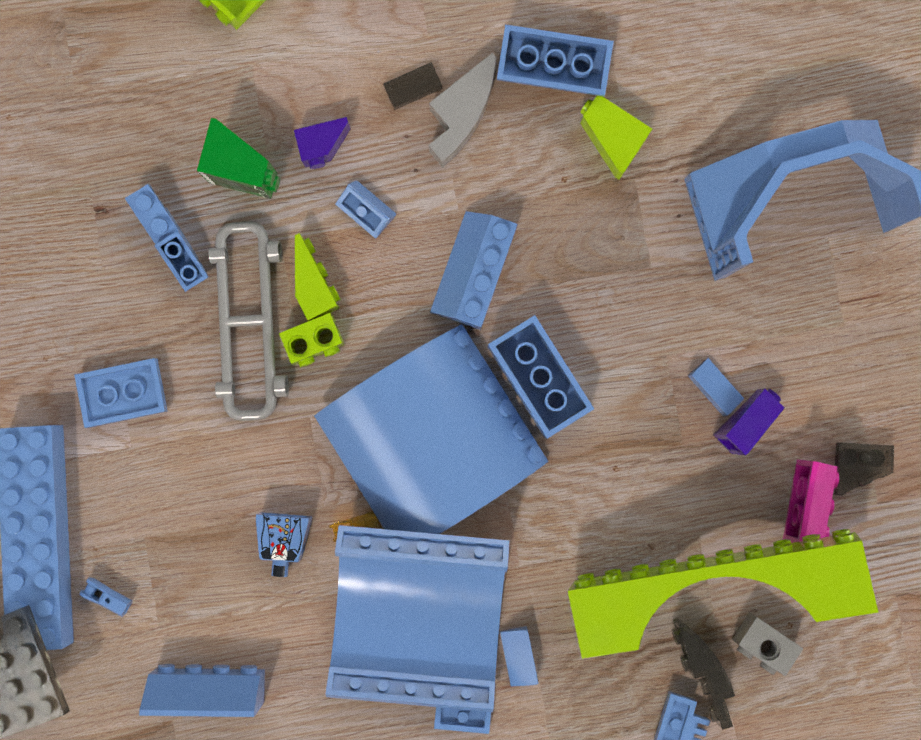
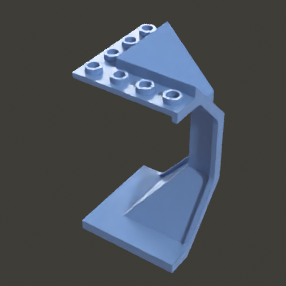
(736, 189)

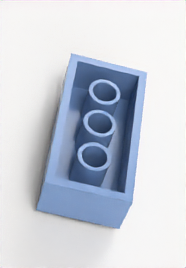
(540, 377)

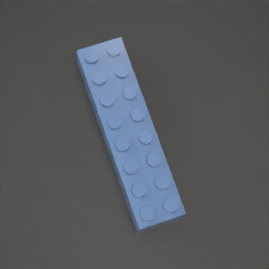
(36, 529)

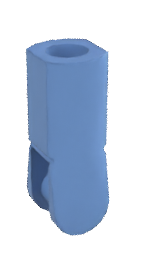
(109, 599)

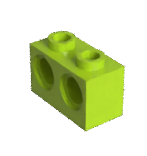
(310, 333)

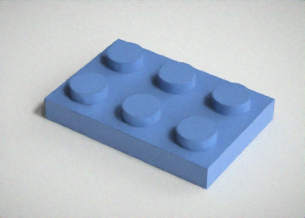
(120, 393)

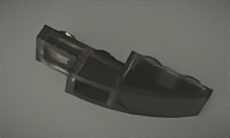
(703, 663)

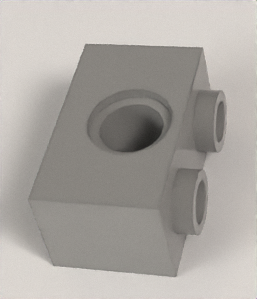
(782, 651)

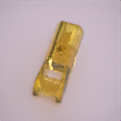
(366, 520)

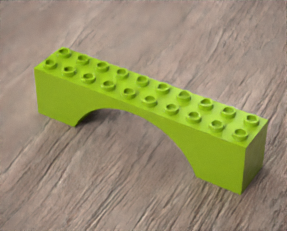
(820, 573)

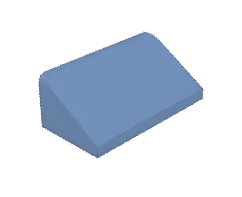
(365, 208)
(716, 387)
(519, 657)

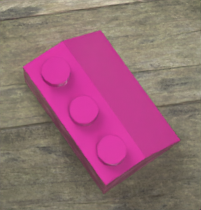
(810, 500)

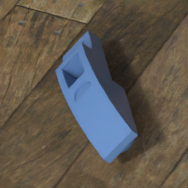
(167, 237)

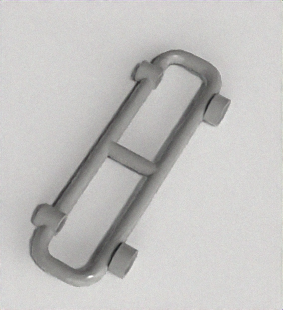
(275, 385)

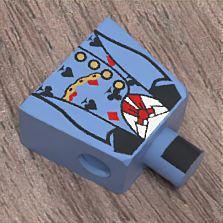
(282, 539)

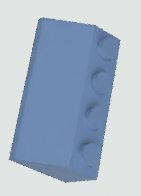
(555, 60)
(474, 268)
(203, 691)

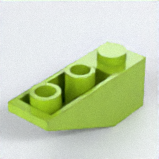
(310, 284)

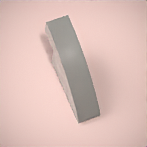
(461, 110)

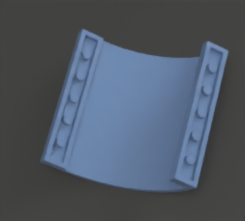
(431, 436)
(417, 618)

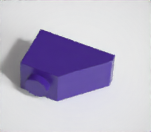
(321, 141)

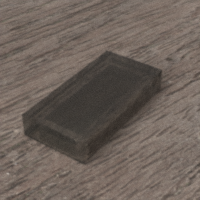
(412, 86)

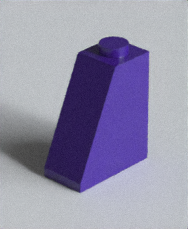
(750, 422)

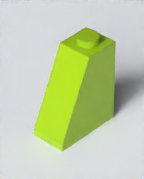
(613, 133)

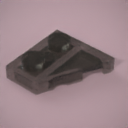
(861, 464)

